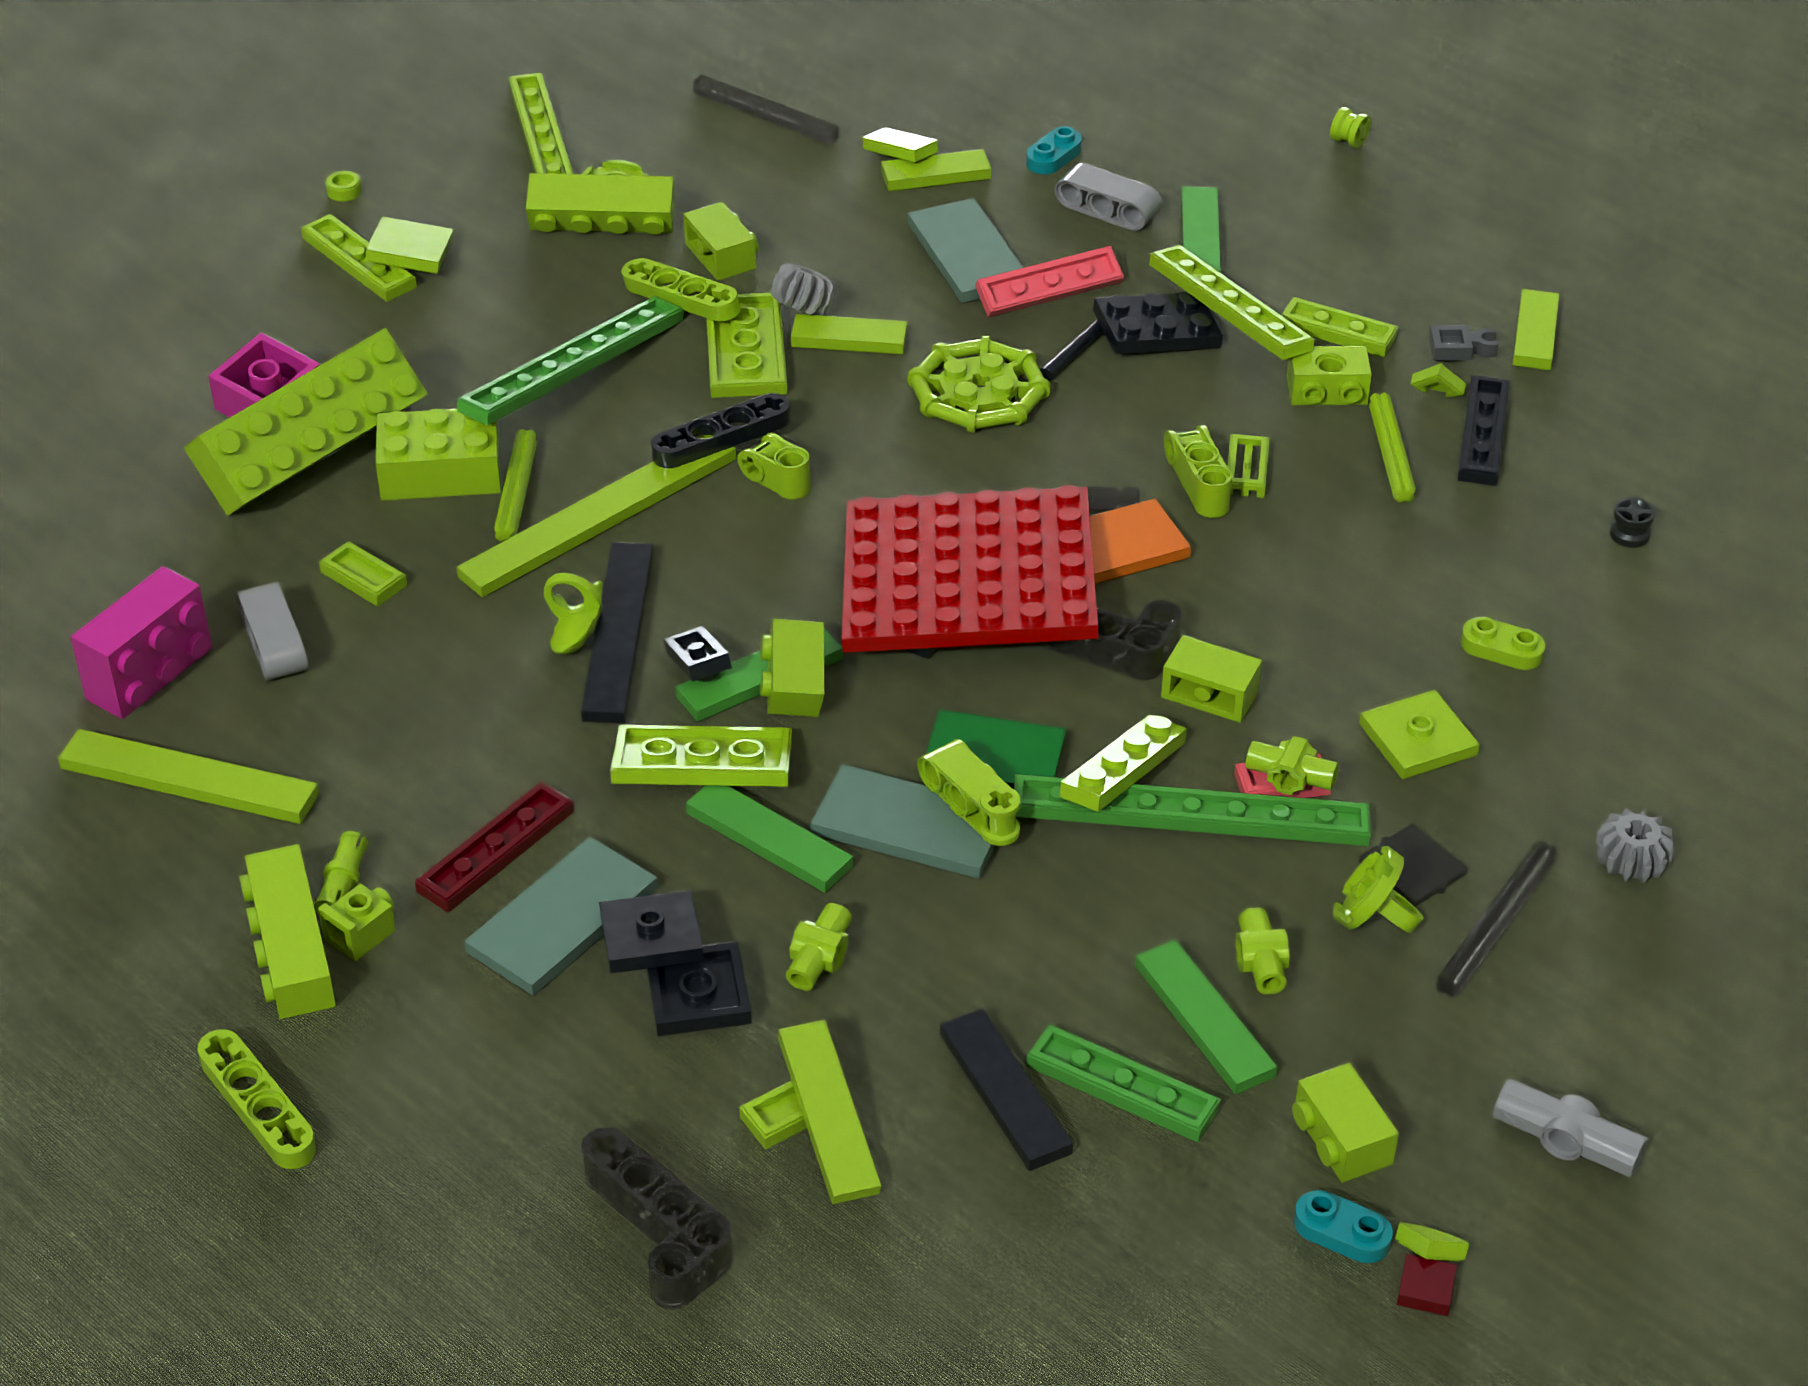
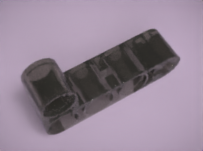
(1128, 645)
(689, 1231)

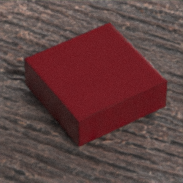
(1426, 1285)

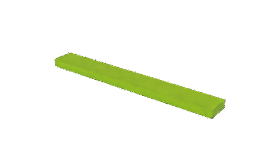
(583, 521)

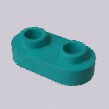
(1054, 150)
(1341, 1226)

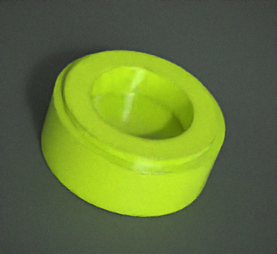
(343, 186)

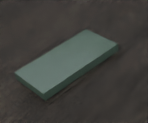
(962, 245)
(899, 821)
(557, 915)

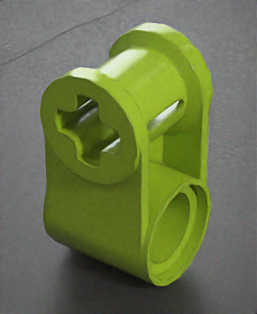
(778, 466)

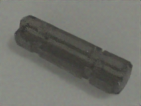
(1109, 498)

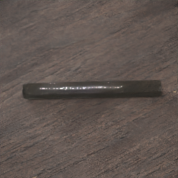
(766, 109)
(1496, 919)

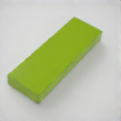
(936, 170)
(1341, 326)
(1536, 329)
(849, 334)

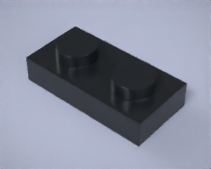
(698, 654)

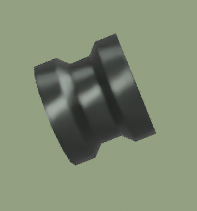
(1632, 522)

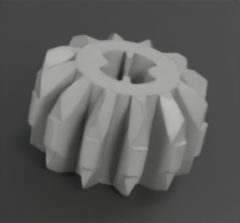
(803, 289)
(1634, 845)

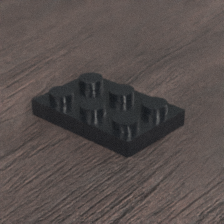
(1156, 323)

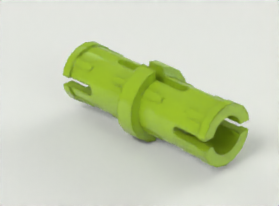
(342, 871)

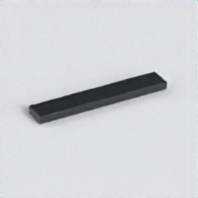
(617, 633)

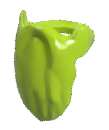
(577, 621)

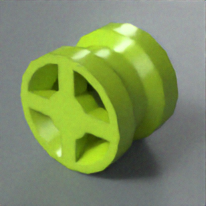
(1350, 127)

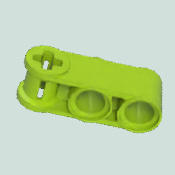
(1200, 470)
(972, 791)

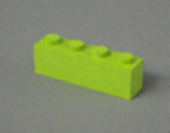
(601, 203)
(289, 932)

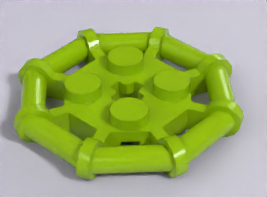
(959, 381)

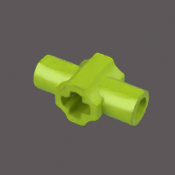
(1292, 765)
(818, 946)
(1262, 951)

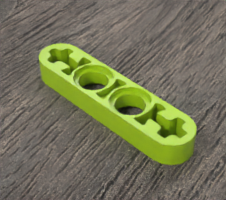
(714, 302)
(261, 1095)

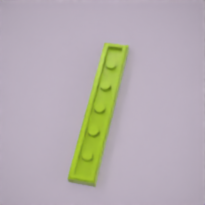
(539, 124)
(1232, 302)
(189, 776)

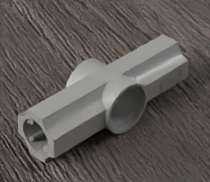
(1570, 1127)

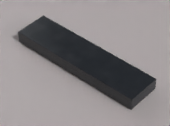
(1483, 430)
(1006, 1089)

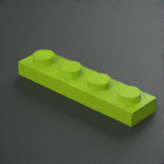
(1123, 762)

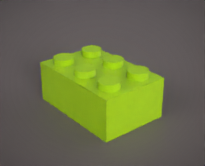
(436, 455)

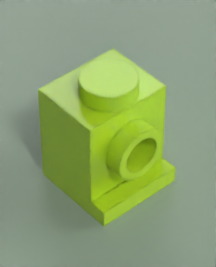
(358, 921)

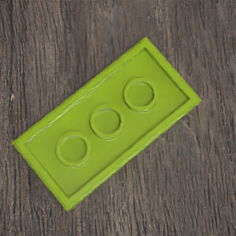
(748, 350)
(702, 755)

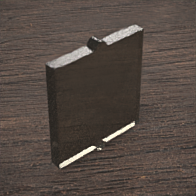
(1426, 864)

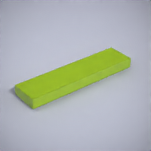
(349, 252)
(829, 1112)

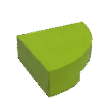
(1438, 379)
(1431, 1242)

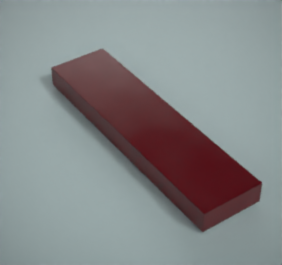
(494, 847)

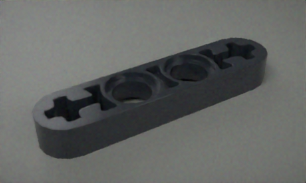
(680, 446)

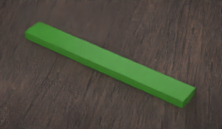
(569, 360)
(1204, 812)

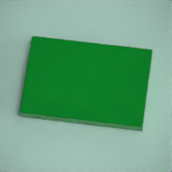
(1002, 743)

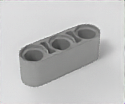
(1108, 196)
(272, 631)

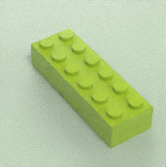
(304, 421)

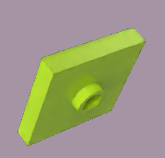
(1419, 734)

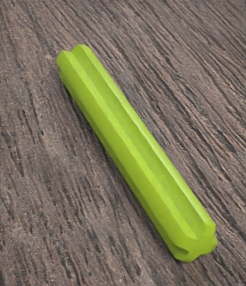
(1392, 447)
(515, 485)

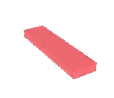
(1049, 281)

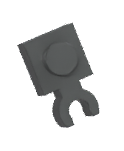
(1457, 343)

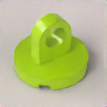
(1372, 890)

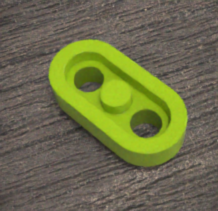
(1503, 643)

